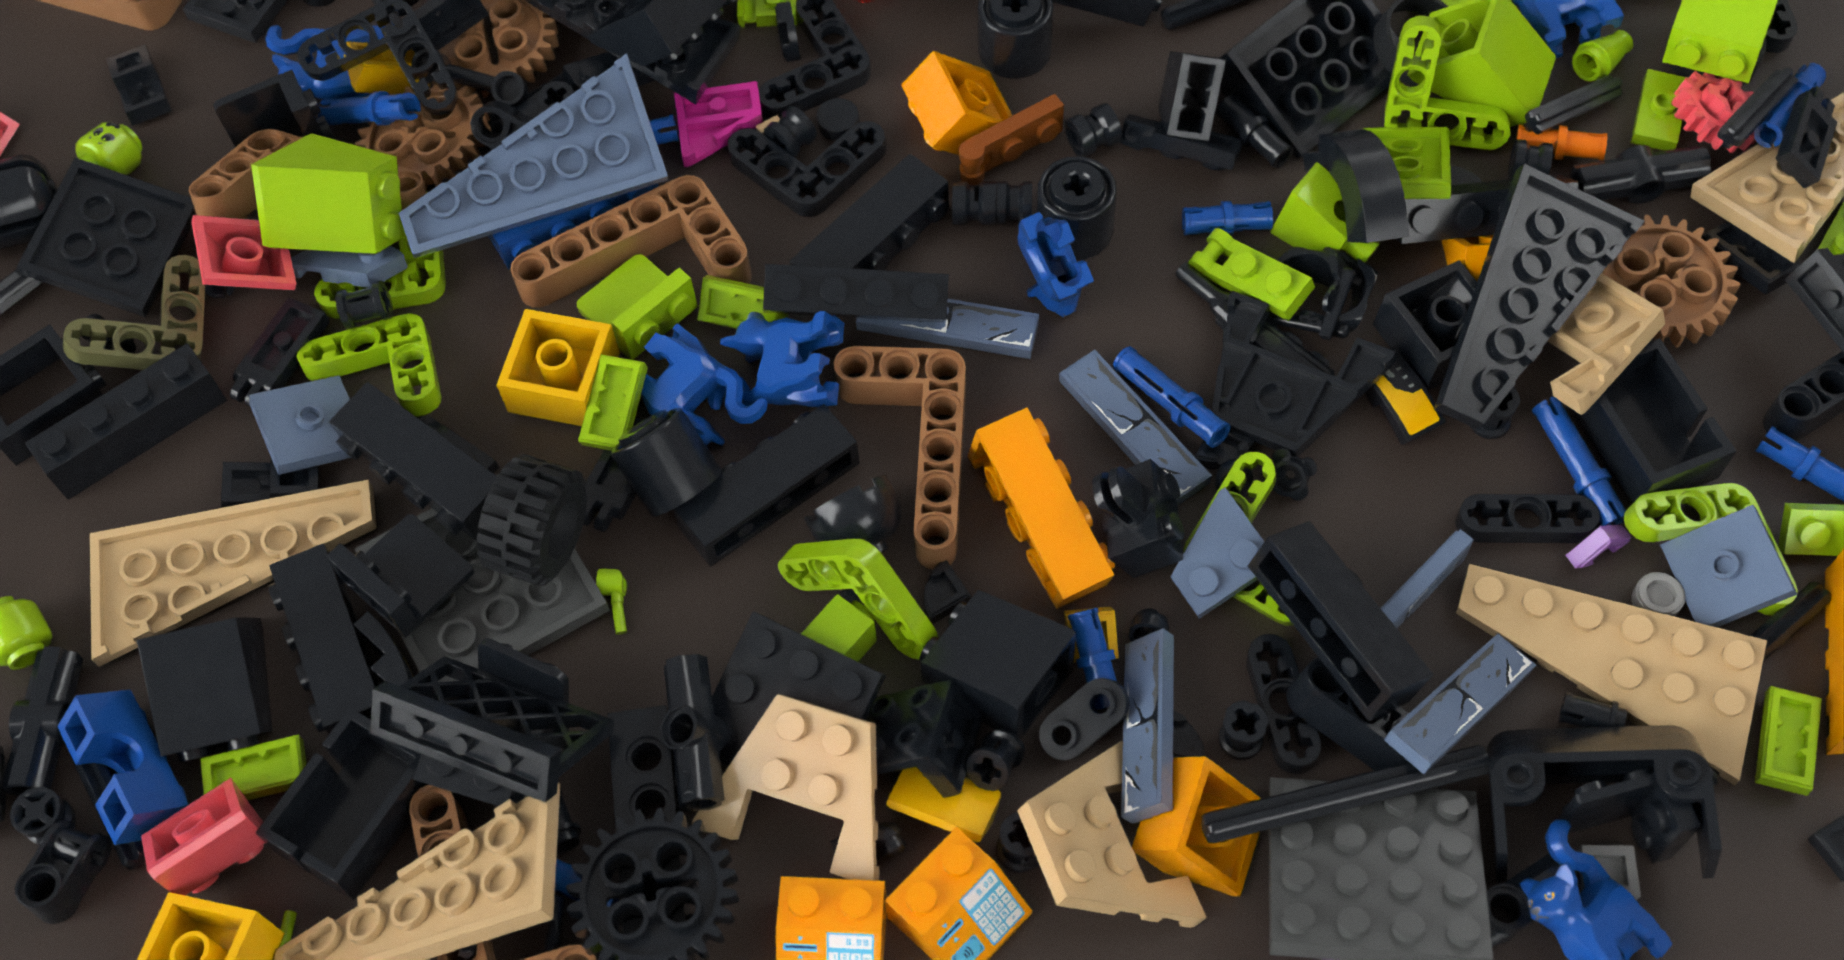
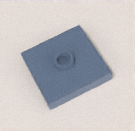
(297, 423)
(1728, 568)

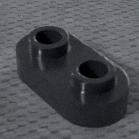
(1083, 719)

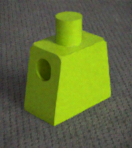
(1316, 217)

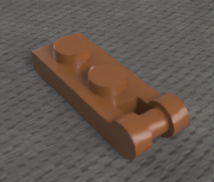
(1010, 138)

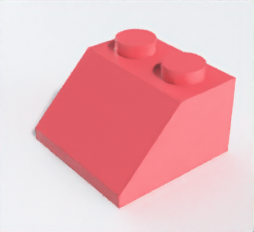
(203, 840)

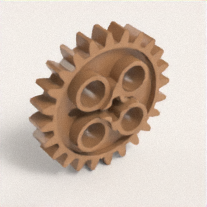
(521, 36)
(430, 143)
(1678, 276)

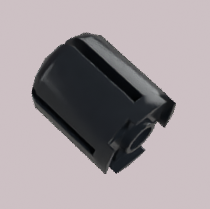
(24, 198)

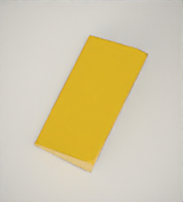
(379, 72)
(969, 811)

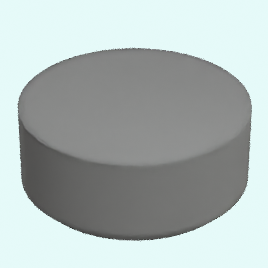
(1659, 594)

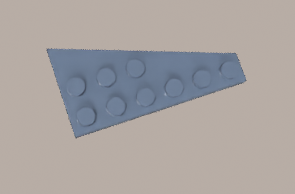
(559, 161)

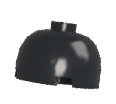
(859, 515)

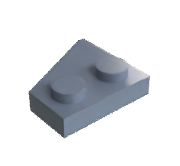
(349, 267)
(1218, 556)

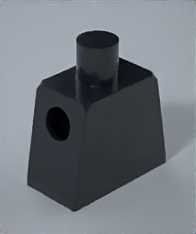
(1190, 91)

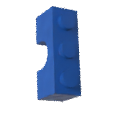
(116, 733)

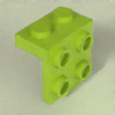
(639, 303)

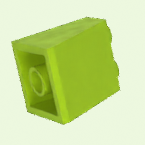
(1720, 36)
(1489, 58)
(328, 197)

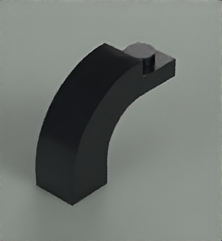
(1366, 182)

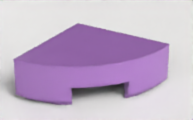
(1604, 537)

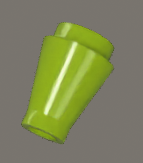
(1600, 56)

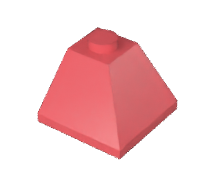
(233, 255)

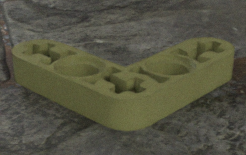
(168, 333)

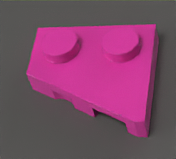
(715, 118)

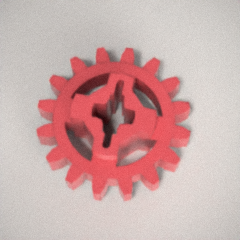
(1708, 104)

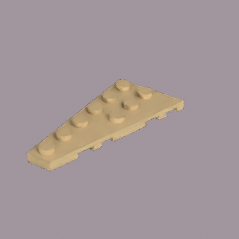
(1771, 204)
(186, 565)
(1641, 658)
(451, 895)

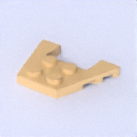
(1605, 338)
(813, 762)
(1089, 854)

